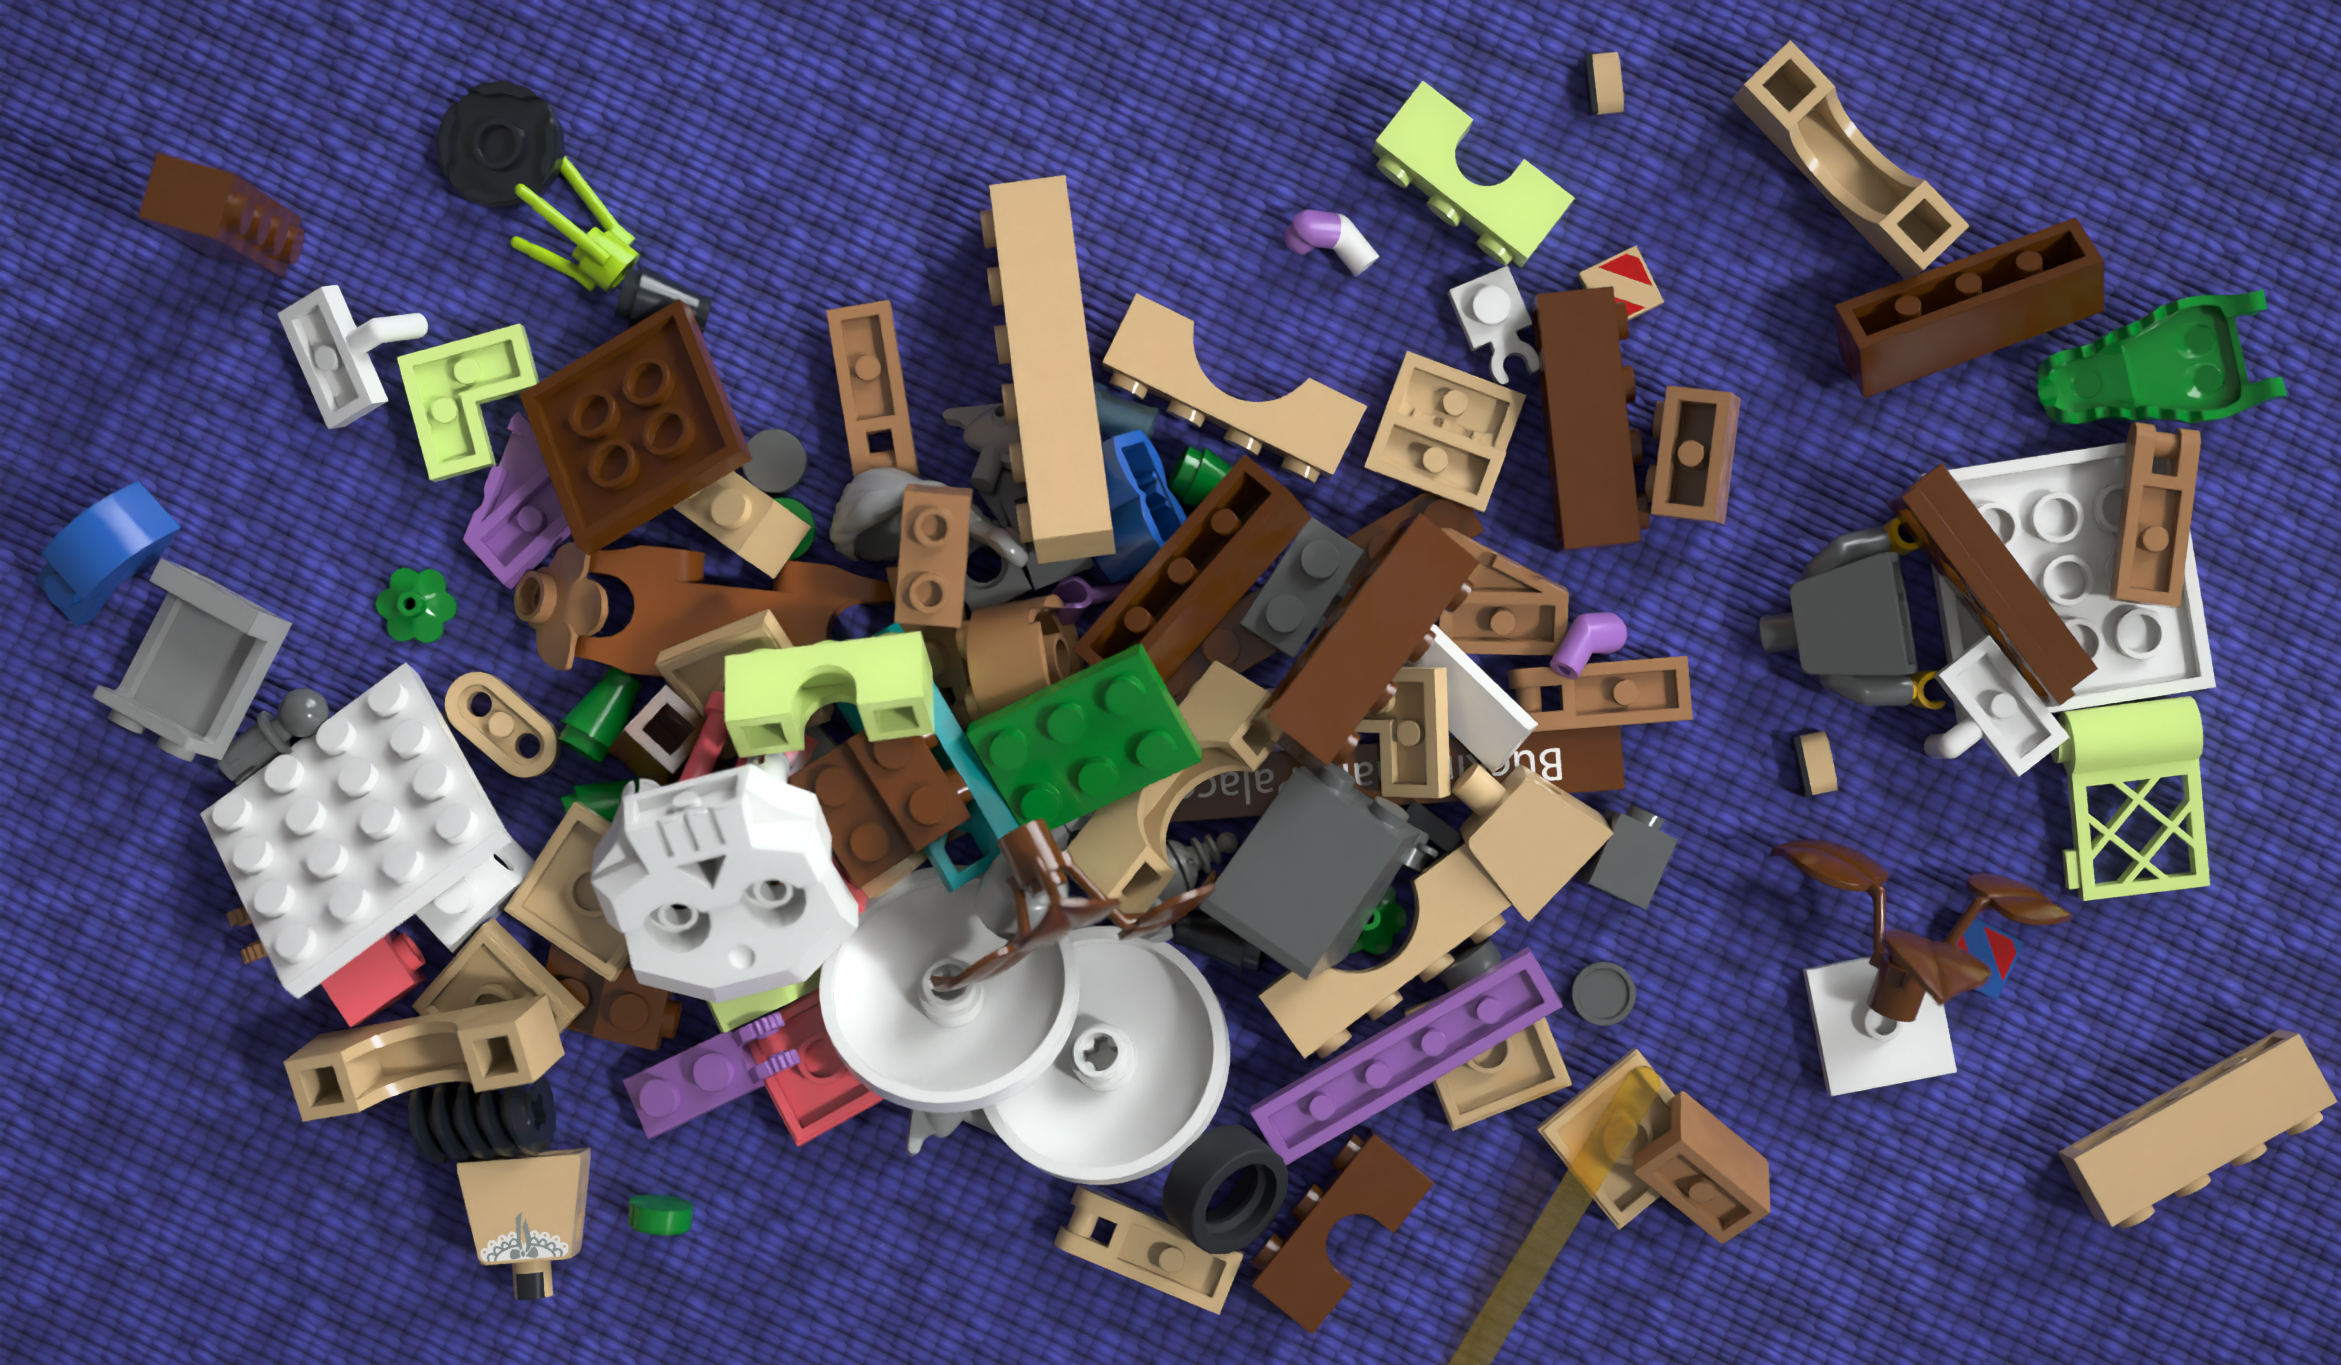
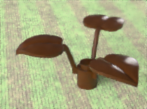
(1039, 867)
(1913, 962)

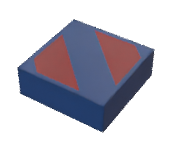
(1996, 950)

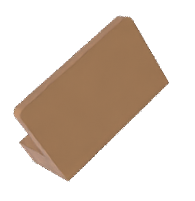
(1706, 1171)

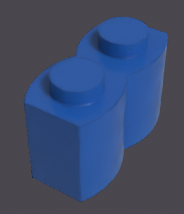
(1140, 504)

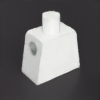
(476, 897)

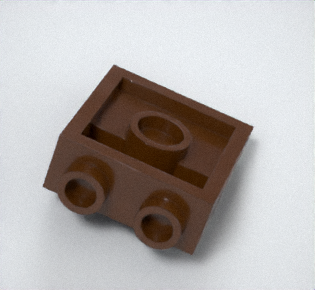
(883, 801)
(619, 1008)

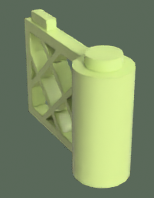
(2124, 746)

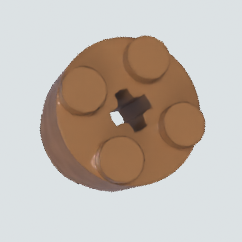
(1015, 652)

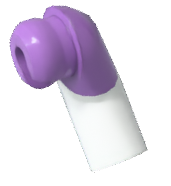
(1330, 231)

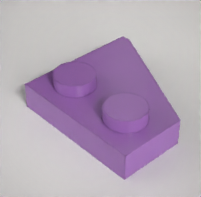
(519, 510)

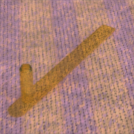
(1559, 1217)

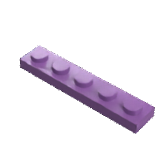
(1406, 1056)

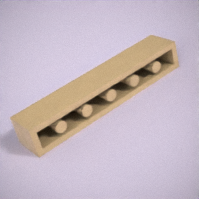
(1050, 369)

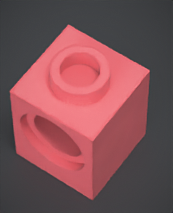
(376, 978)

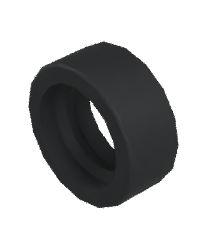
(1200, 1173)

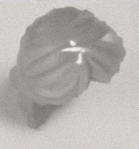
(871, 519)

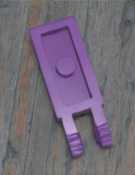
(705, 1077)

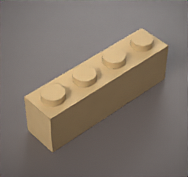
(2198, 1128)

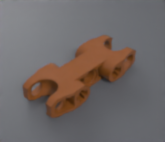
(677, 606)

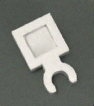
(1492, 315)

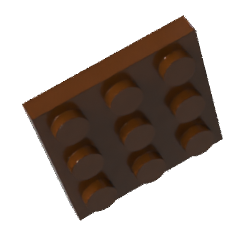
(635, 427)

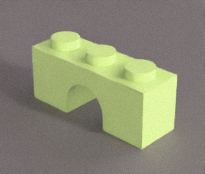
(1508, 216)
(778, 690)

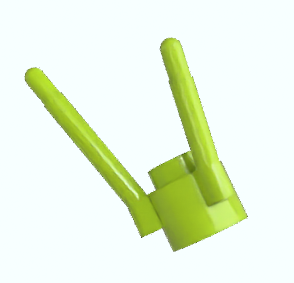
(600, 254)

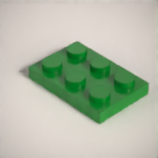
(1085, 740)

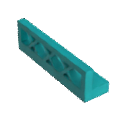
(989, 812)

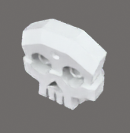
(713, 850)

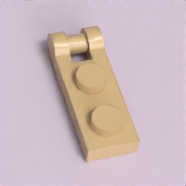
(1147, 1250)

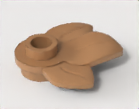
(561, 605)

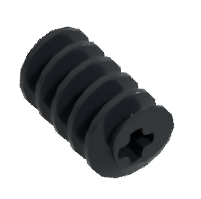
(483, 1123)

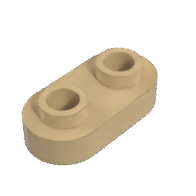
(504, 726)

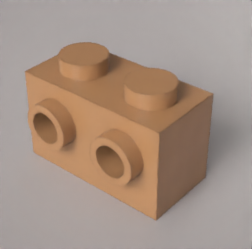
(1694, 454)

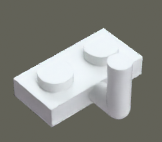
(336, 352)
(1996, 708)

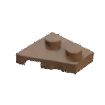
(1508, 607)

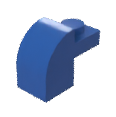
(103, 549)

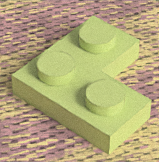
(447, 391)

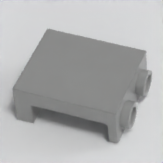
(196, 665)

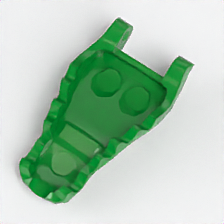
(2167, 366)

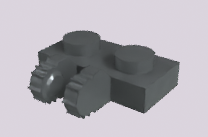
(1302, 588)

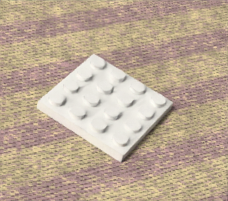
(2062, 529)
(353, 830)

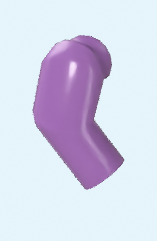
(1588, 635)

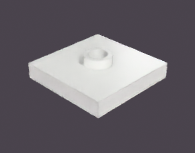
(1863, 1047)

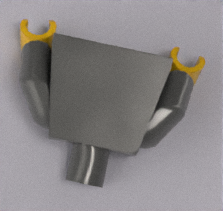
(1855, 621)

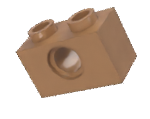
(933, 555)

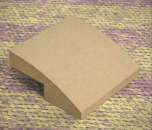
(1445, 431)

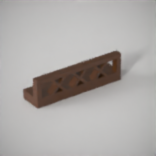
(1992, 585)

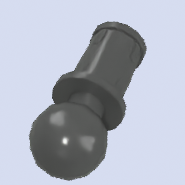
(298, 715)

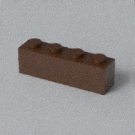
(221, 215)
(1970, 307)
(1587, 419)
(1199, 571)
(1366, 644)

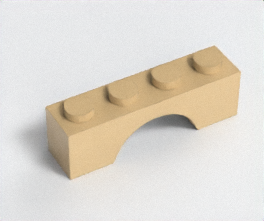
(1885, 204)
(1158, 356)
(1126, 840)
(1451, 903)
(479, 1045)

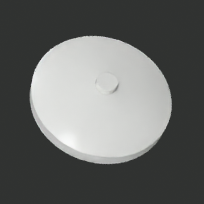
(947, 1046)
(1134, 1072)

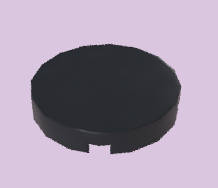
(500, 140)

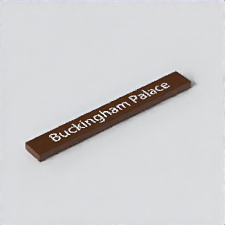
(1567, 758)

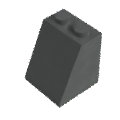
(1313, 870)

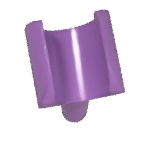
(1082, 595)

